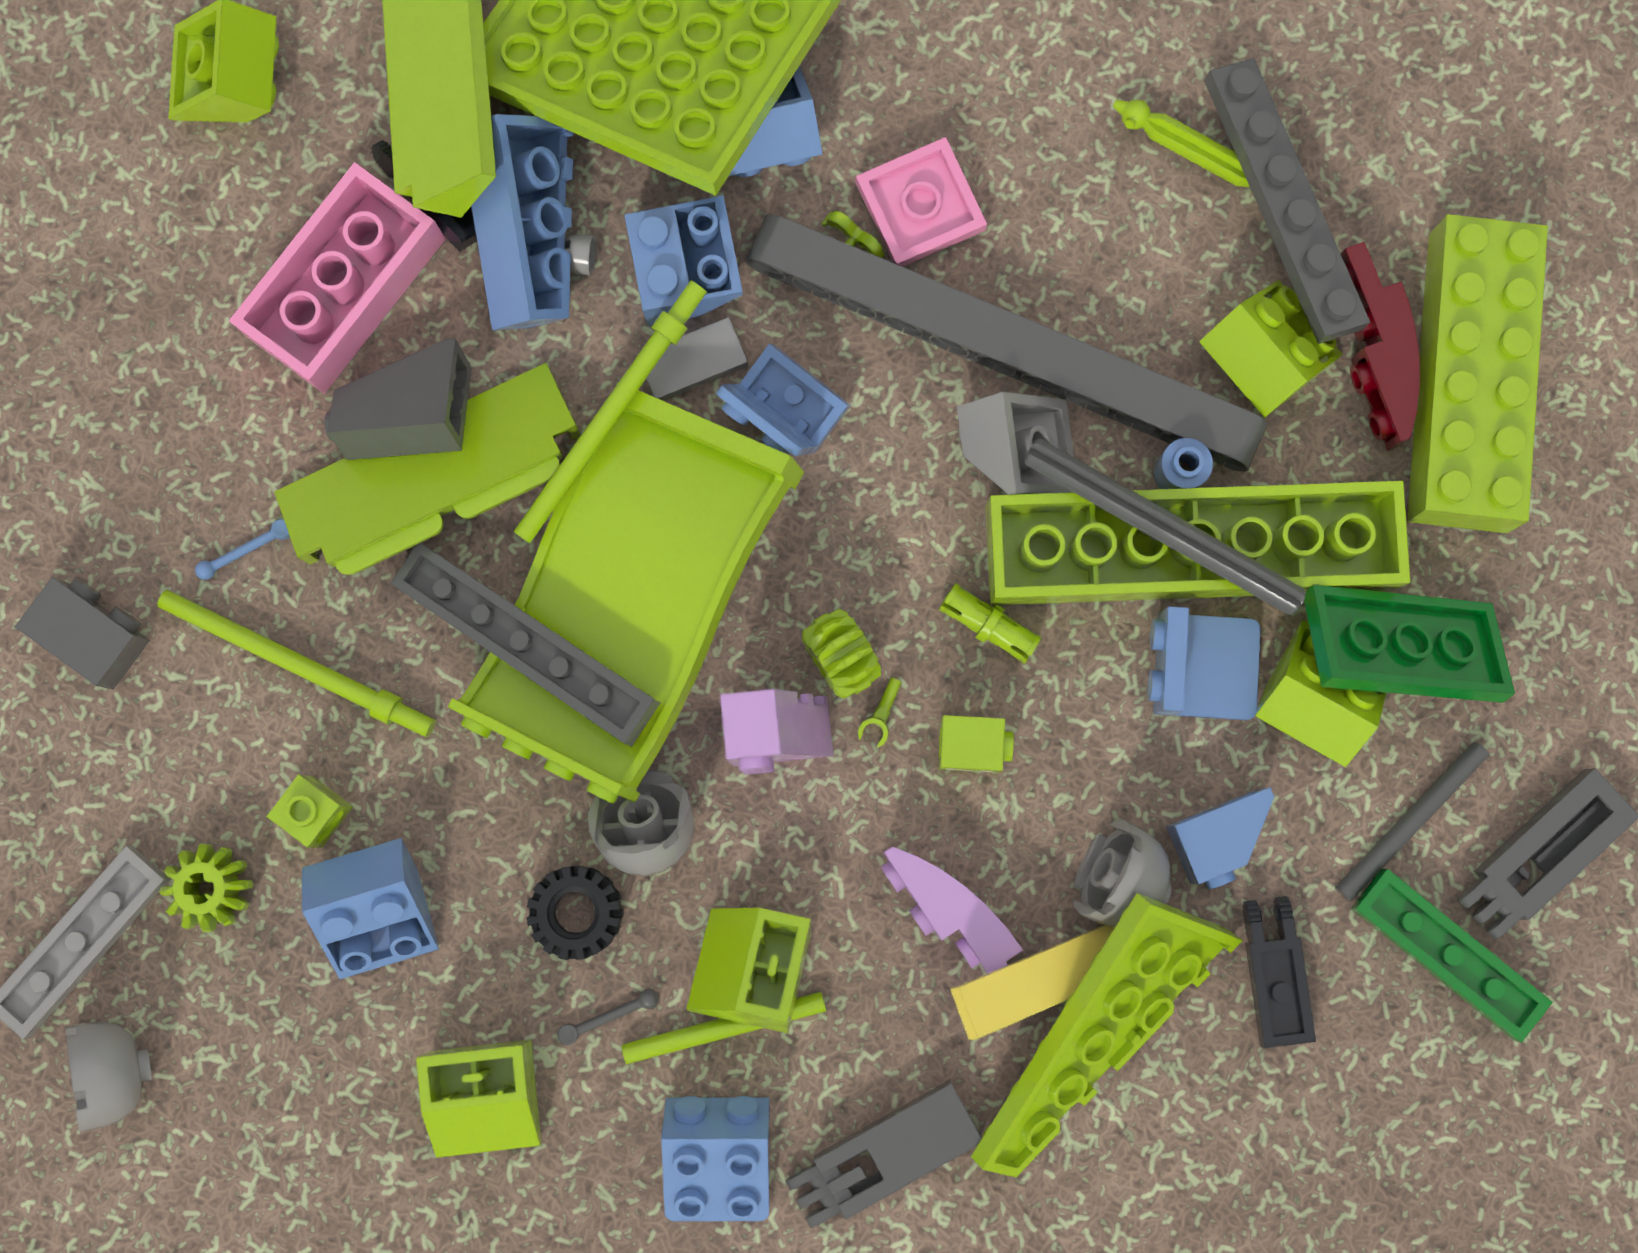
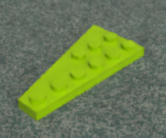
(1103, 1024)

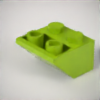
(1269, 347)
(1323, 718)
(750, 966)
(479, 1098)

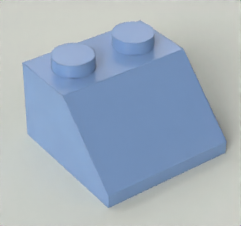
(787, 133)

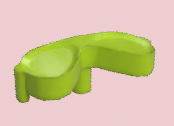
(856, 235)

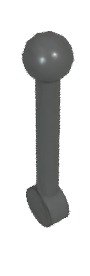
(569, 1033)

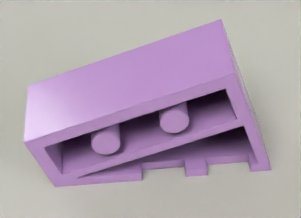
(774, 728)

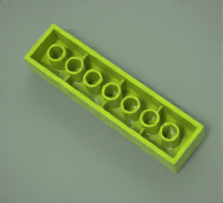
(1309, 533)

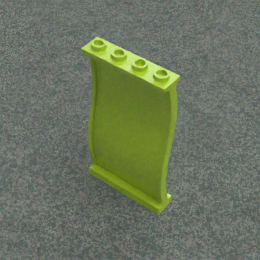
(635, 580)

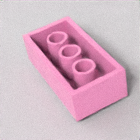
(338, 278)

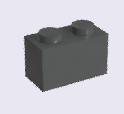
(82, 632)

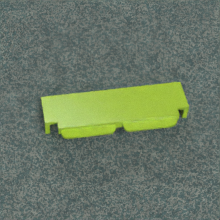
(438, 102)
(388, 504)

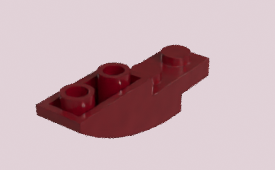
(1390, 362)

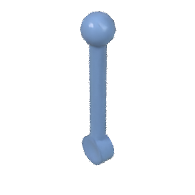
(206, 569)

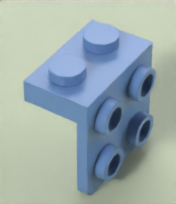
(784, 403)
(1204, 665)
(716, 1158)

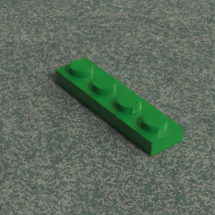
(1452, 955)

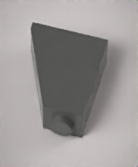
(404, 406)

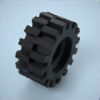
(545, 923)

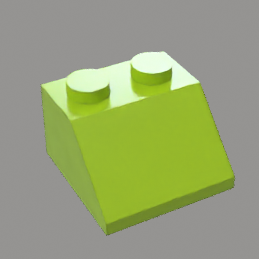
(223, 64)

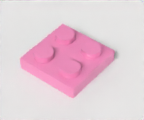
(921, 203)

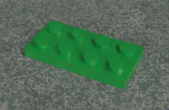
(1407, 644)

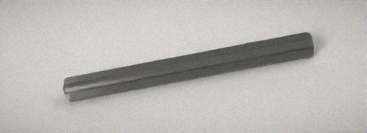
(1165, 527)

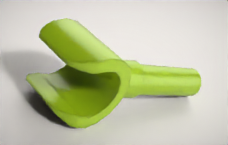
(882, 711)

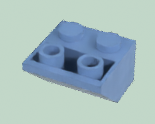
(680, 246)
(368, 908)

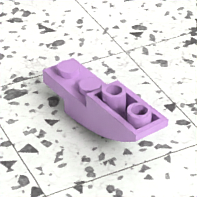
(949, 906)

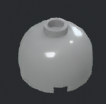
(645, 834)
(1118, 870)
(105, 1073)

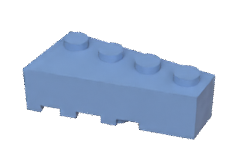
(524, 224)

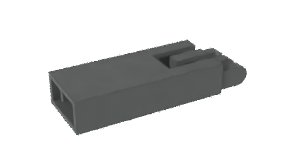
(1559, 841)
(903, 1148)

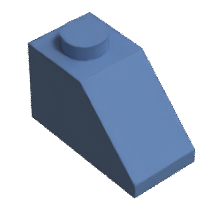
(1220, 838)

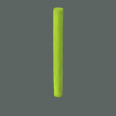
(708, 1032)

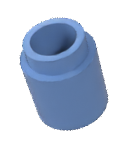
(1169, 473)

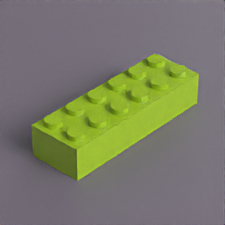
(1478, 374)

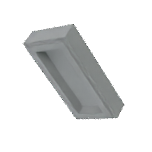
(697, 360)

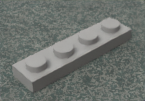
(79, 941)

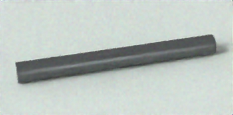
(1412, 821)

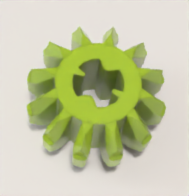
(841, 653)
(206, 908)

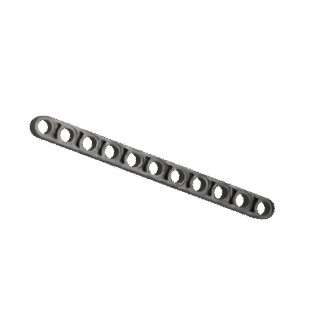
(1005, 341)

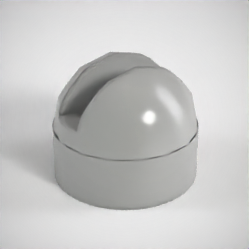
(582, 253)

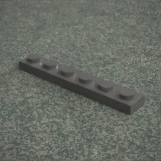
(1286, 201)
(526, 644)

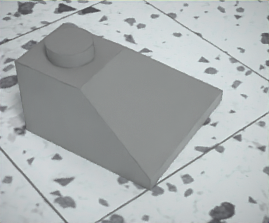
(1002, 429)

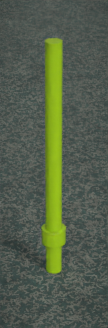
(667, 329)
(382, 705)

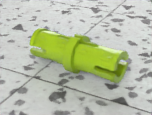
(989, 623)

